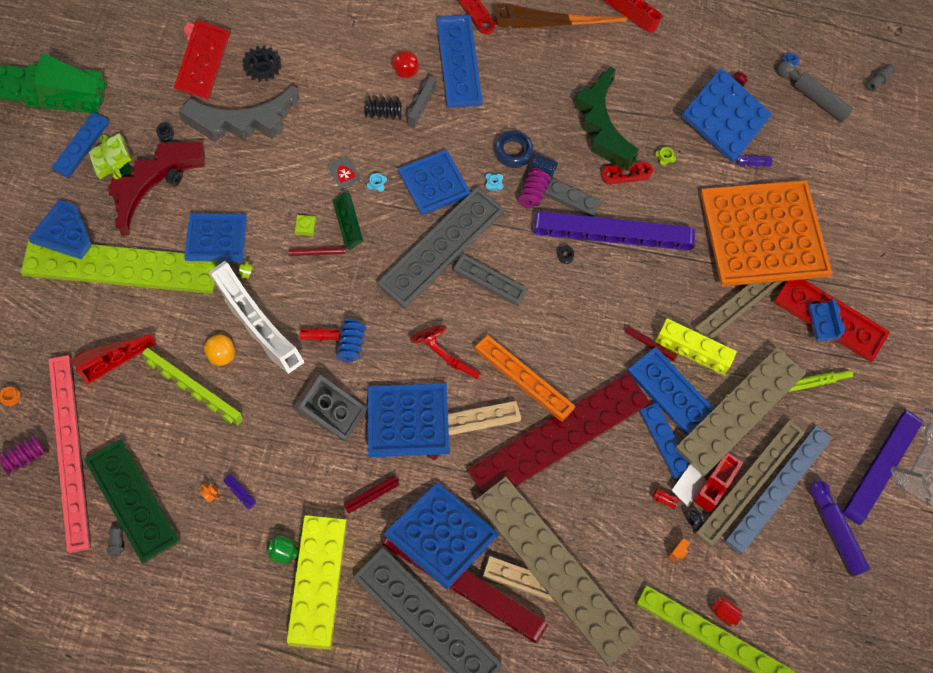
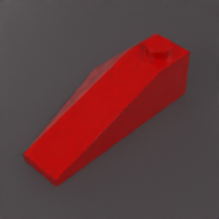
(102, 360)

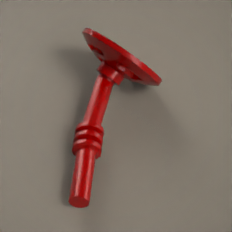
(429, 337)

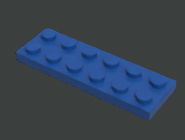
(459, 61)
(671, 391)

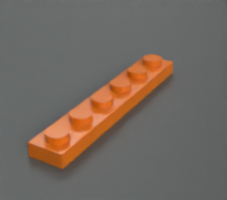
(524, 378)

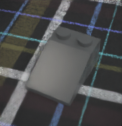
(329, 407)

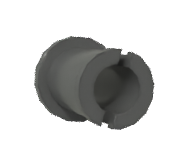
(115, 543)

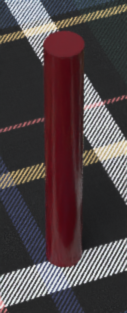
(317, 251)
(650, 343)

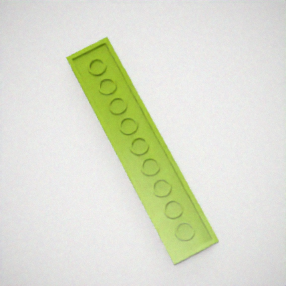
(122, 267)

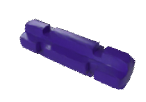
(754, 160)
(240, 492)

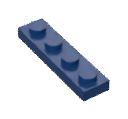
(80, 145)
(664, 440)

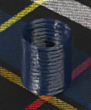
(544, 163)

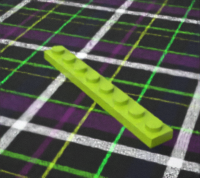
(708, 633)

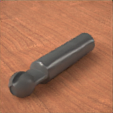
(816, 92)

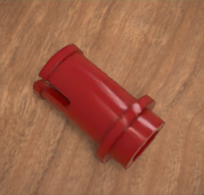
(665, 498)

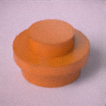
(10, 396)

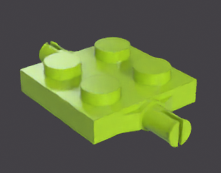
(110, 156)

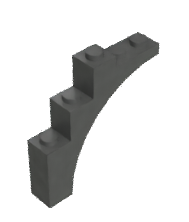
(242, 123)

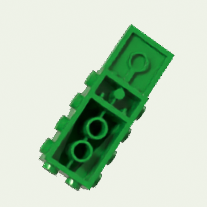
(53, 86)

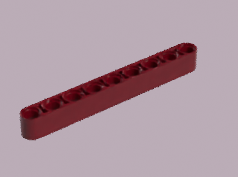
(490, 601)

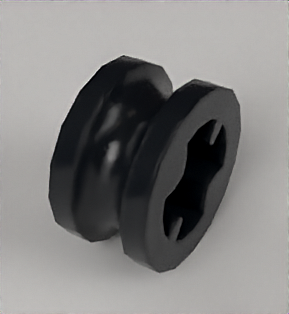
(167, 136)
(174, 177)
(570, 252)
(694, 518)

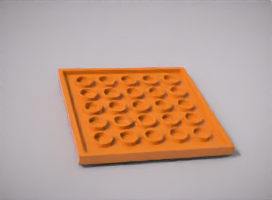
(765, 233)

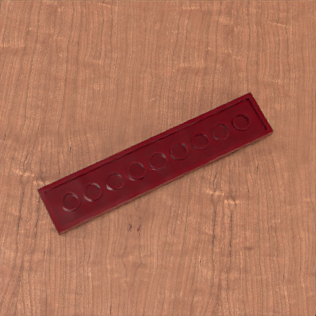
(558, 439)

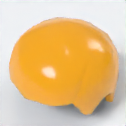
(219, 350)

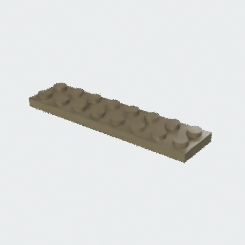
(740, 411)

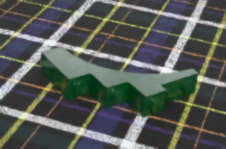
(606, 140)

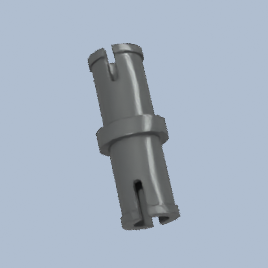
(880, 77)

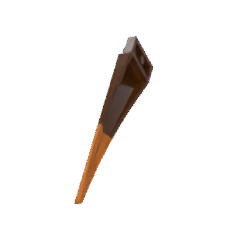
(523, 17)

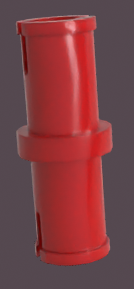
(319, 334)

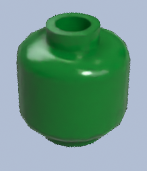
(281, 549)

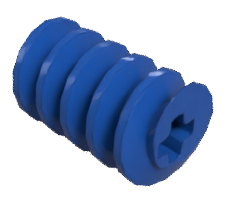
(350, 340)

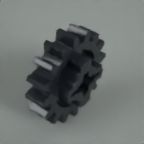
(262, 63)

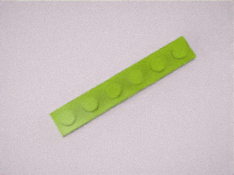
(197, 391)

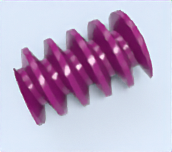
(534, 188)
(21, 455)

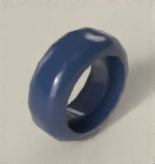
(513, 136)

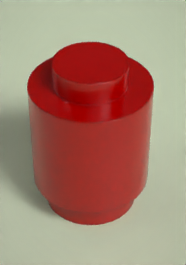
(727, 611)

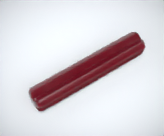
(371, 494)

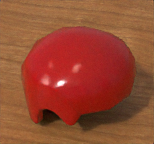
(405, 64)

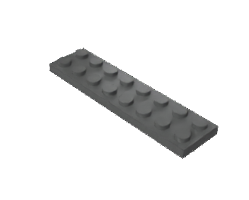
(440, 248)
(424, 617)

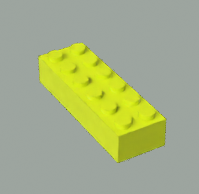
(317, 583)

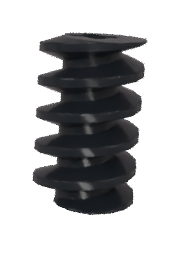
(383, 107)

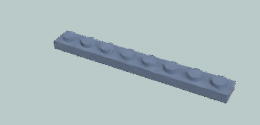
(778, 490)

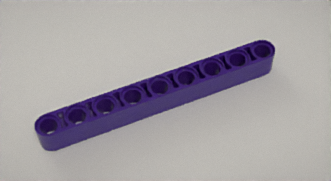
(614, 231)

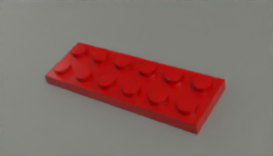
(860, 332)

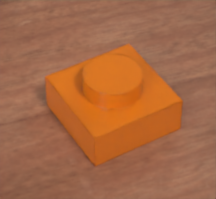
(679, 551)

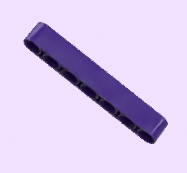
(880, 468)

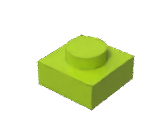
(305, 225)

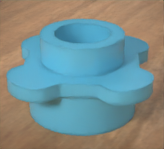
(376, 178)
(494, 186)

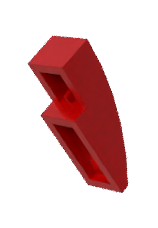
(718, 482)

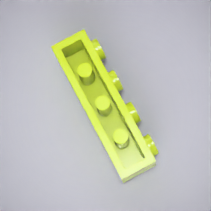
(696, 346)

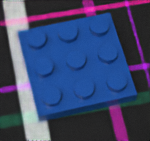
(434, 182)
(216, 237)

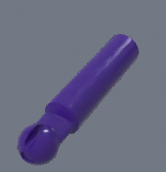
(839, 529)

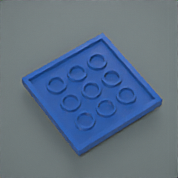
(726, 115)
(408, 420)
(441, 535)

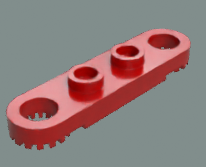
(479, 15)

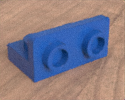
(826, 321)

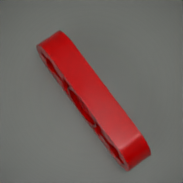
(636, 167)

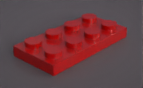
(202, 59)

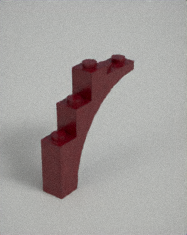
(129, 191)

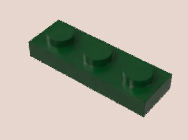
(347, 220)

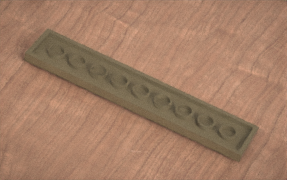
(557, 571)

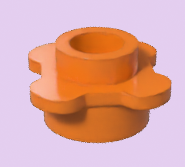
(209, 492)

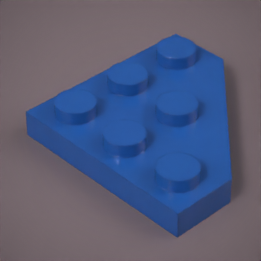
(62, 231)

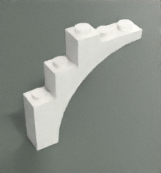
(256, 323)

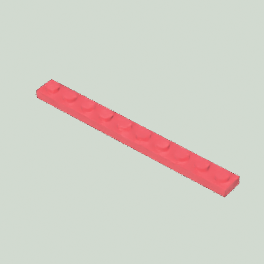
(69, 455)

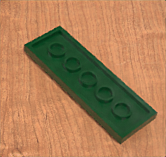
(132, 501)

